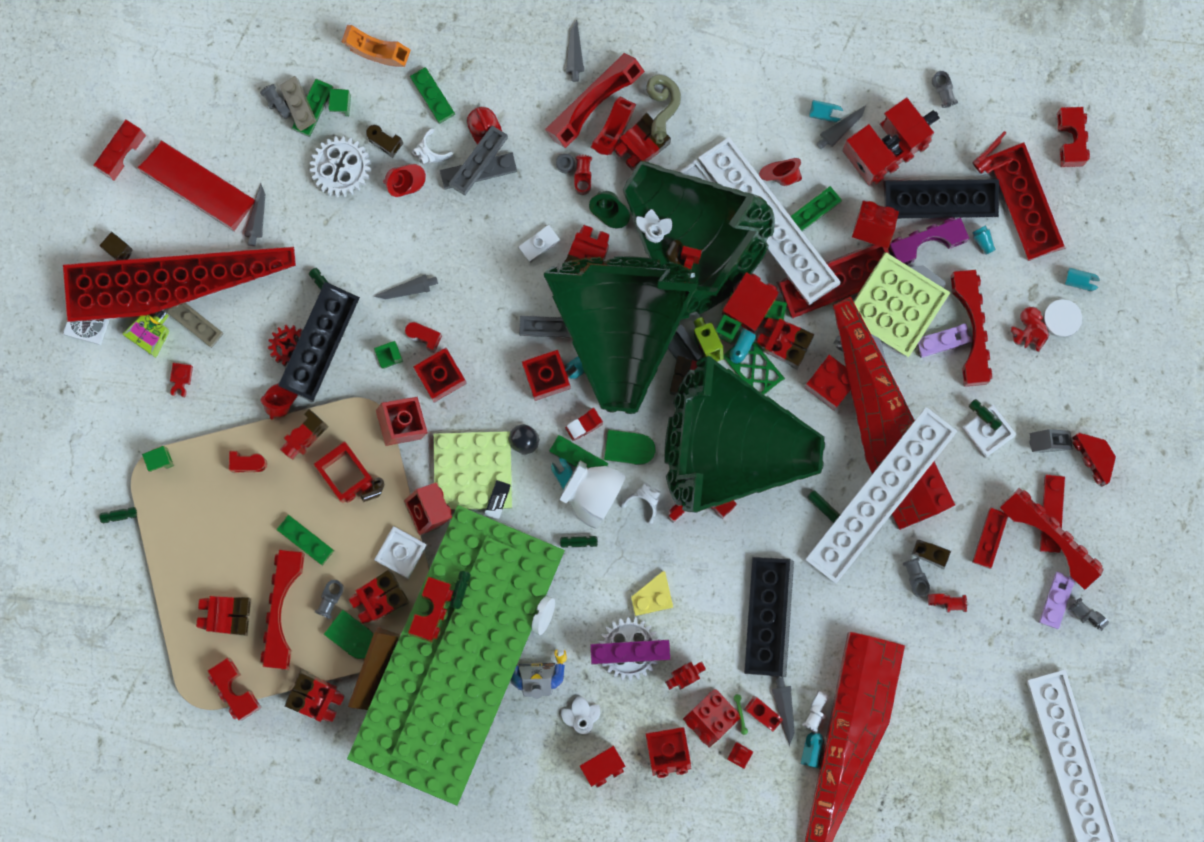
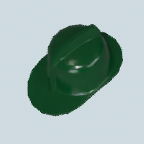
(609, 209)

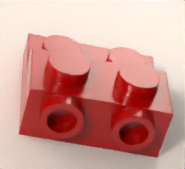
(668, 752)

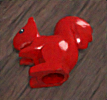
(1035, 332)

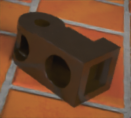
(383, 141)
(931, 553)

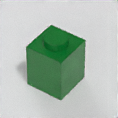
(727, 329)

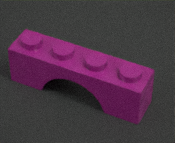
(950, 234)
(630, 652)

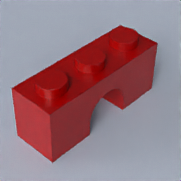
(1073, 121)
(111, 159)
(427, 627)
(223, 676)

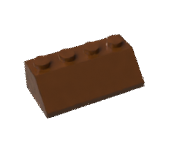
(373, 668)

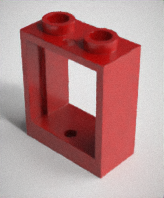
(331, 458)

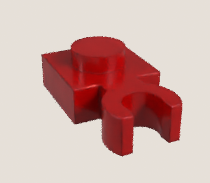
(180, 375)

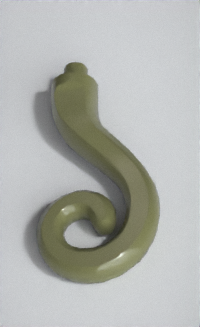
(658, 127)

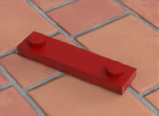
(1053, 504)

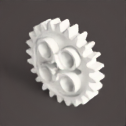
(324, 161)
(628, 630)

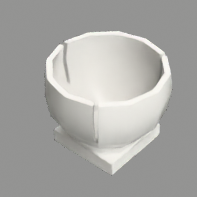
(592, 492)

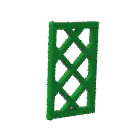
(769, 366)

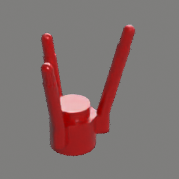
(983, 162)

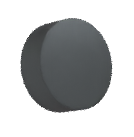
(565, 163)

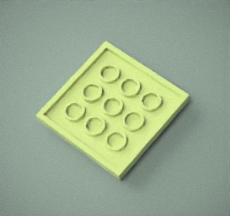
(899, 303)
(470, 466)

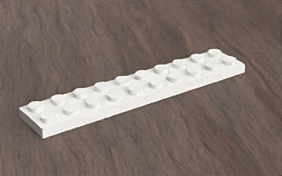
(788, 243)
(881, 494)
(1071, 758)

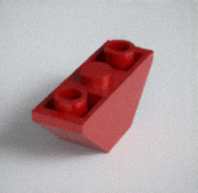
(1097, 456)

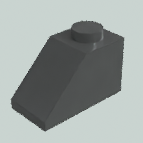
(1050, 440)

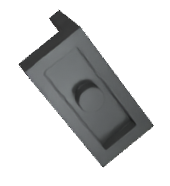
(684, 346)

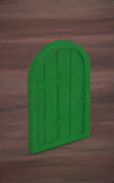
(629, 448)
(350, 635)

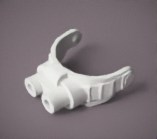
(425, 154)
(648, 494)

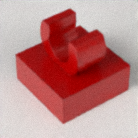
(690, 256)
(740, 755)

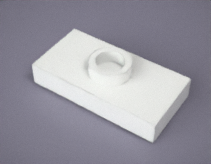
(539, 243)

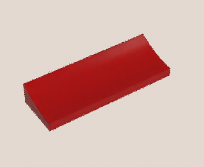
(197, 185)
(1027, 202)
(851, 271)

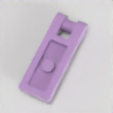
(943, 341)
(1056, 601)

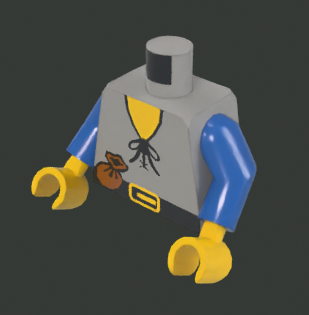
(539, 678)

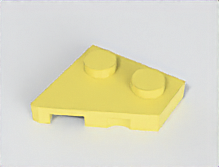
(653, 596)

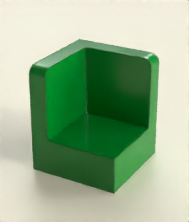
(340, 101)
(388, 354)
(157, 459)

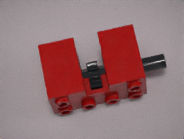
(905, 136)

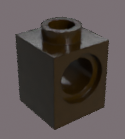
(116, 247)

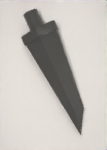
(575, 59)
(836, 132)
(255, 224)
(411, 287)
(784, 704)

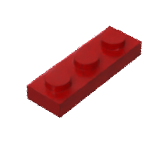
(990, 538)

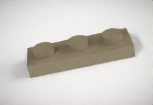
(297, 103)
(196, 323)

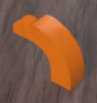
(376, 50)

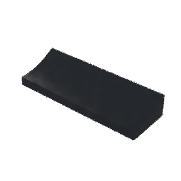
(943, 198)
(318, 341)
(769, 617)

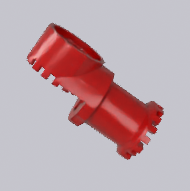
(583, 173)
(950, 603)

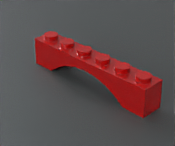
(570, 121)
(966, 290)
(1024, 510)
(288, 569)

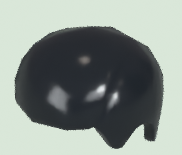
(524, 439)

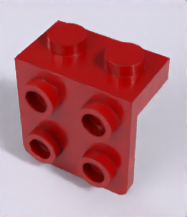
(712, 718)

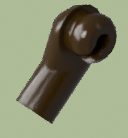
(673, 250)
(374, 491)

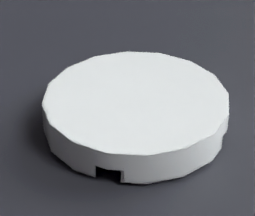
(1062, 318)
(544, 616)

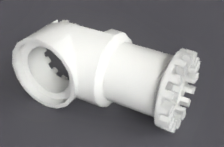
(816, 717)

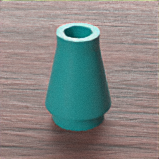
(984, 239)

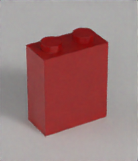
(750, 302)

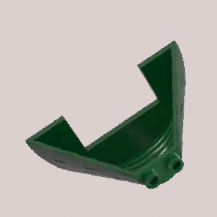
(705, 216)
(621, 320)
(733, 441)

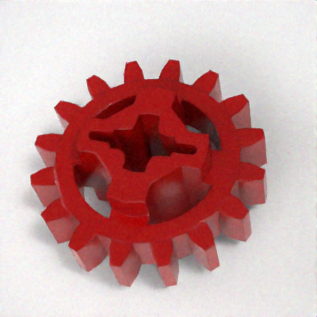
(277, 342)
(685, 675)

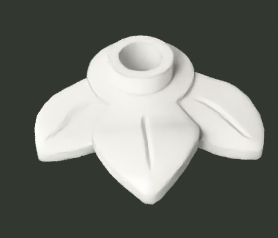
(652, 225)
(581, 712)

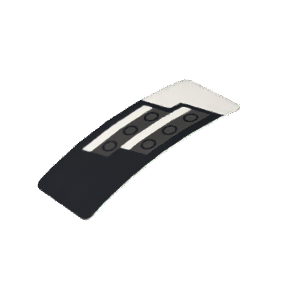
(497, 499)

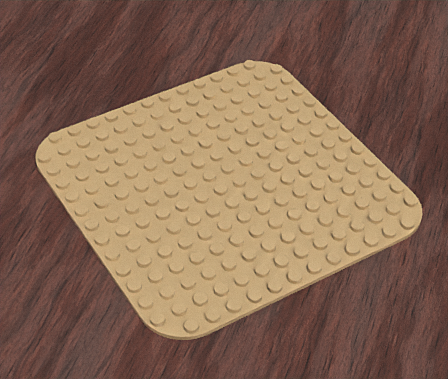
(219, 537)

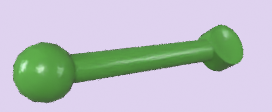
(737, 698)

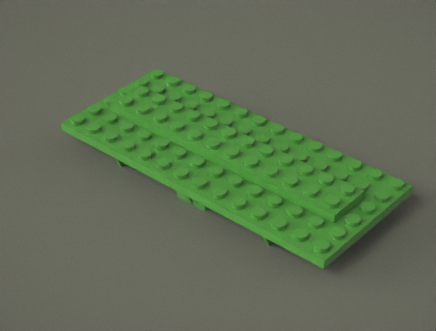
(446, 693)

